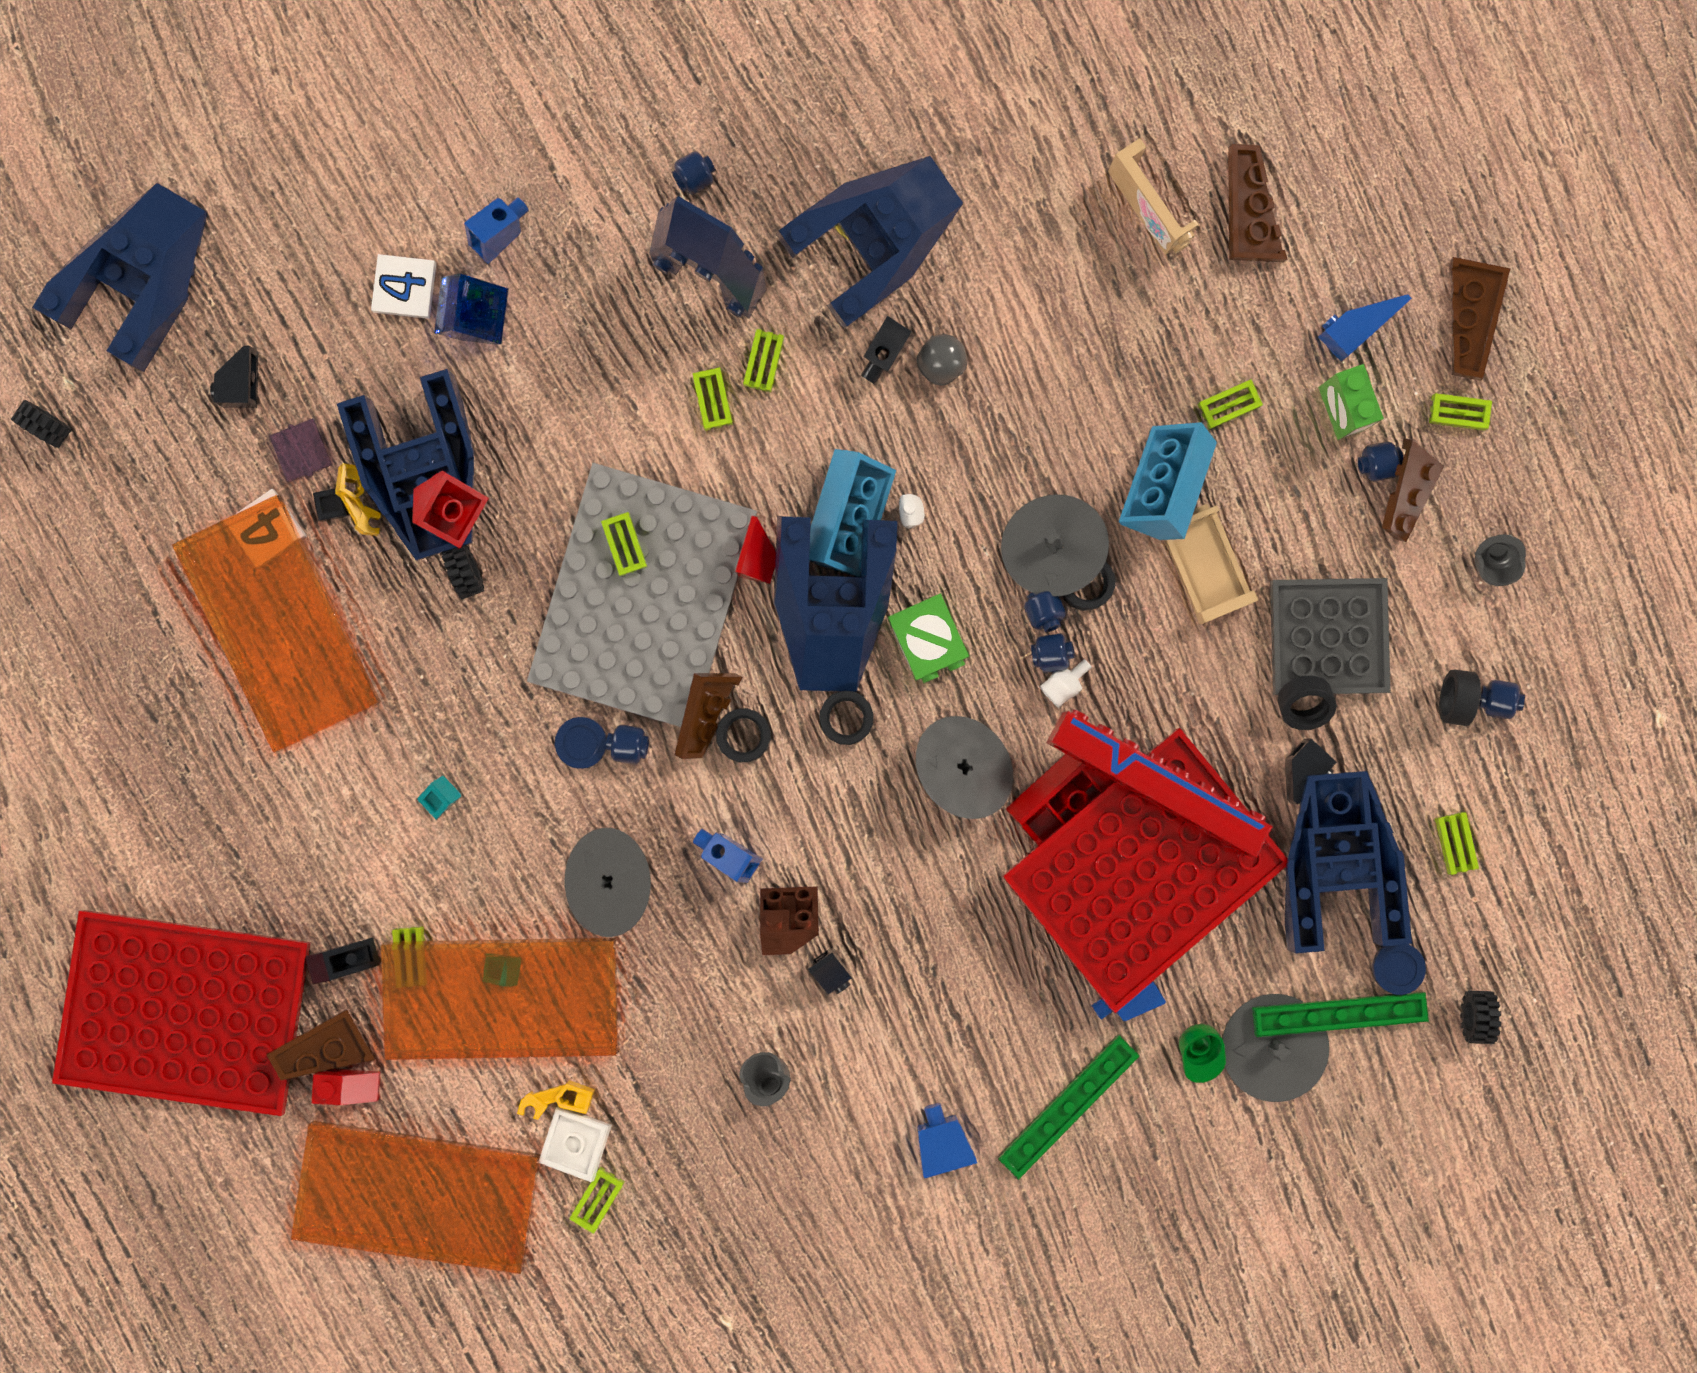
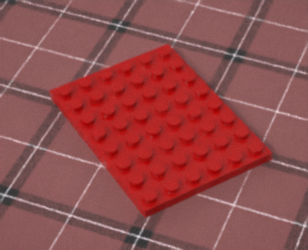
(1134, 884)
(179, 1012)

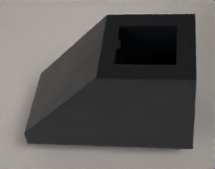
(1305, 761)

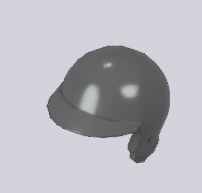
(942, 359)
(1501, 560)
(764, 1078)

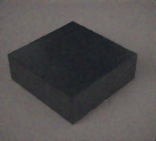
(329, 505)

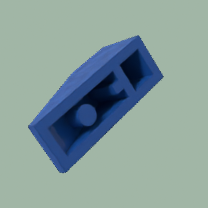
(1355, 326)

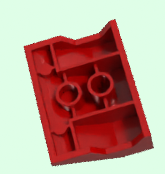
(1056, 797)

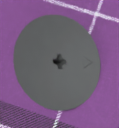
(1055, 545)
(946, 770)
(616, 900)
(1287, 1068)

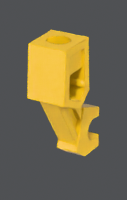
(359, 513)
(542, 1099)

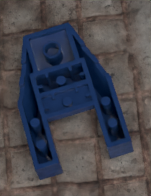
(890, 222)
(713, 248)
(142, 255)
(395, 471)
(831, 619)
(1343, 846)

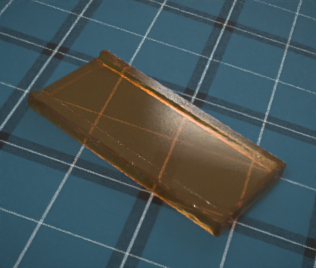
(276, 623)
(500, 998)
(415, 1197)

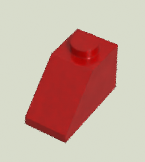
(345, 1087)

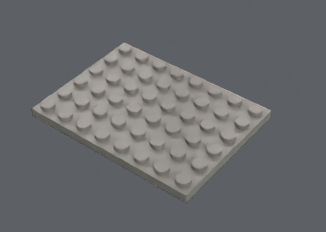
(649, 631)

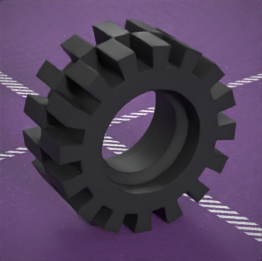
(41, 424)
(463, 572)
(1480, 1017)

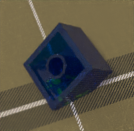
(471, 309)

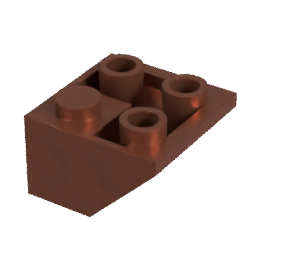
(787, 918)

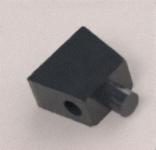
(891, 337)

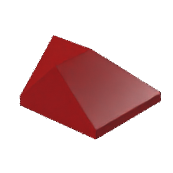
(447, 507)
(757, 554)

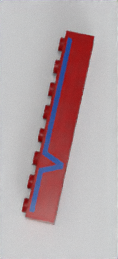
(1159, 784)

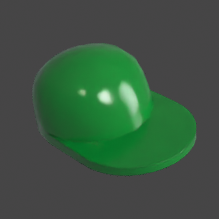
(1202, 1053)

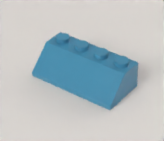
(1168, 480)
(851, 493)

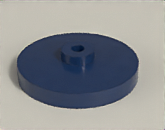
(580, 742)
(1399, 969)

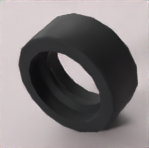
(1107, 592)
(1303, 687)
(1459, 697)
(825, 717)
(727, 720)

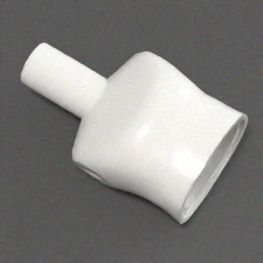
(911, 510)
(1064, 684)

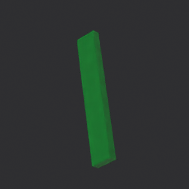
(1340, 1014)
(1068, 1106)

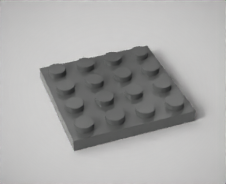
(1331, 632)

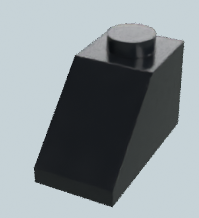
(237, 380)
(342, 961)
(830, 971)

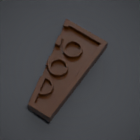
(1251, 215)
(1476, 305)

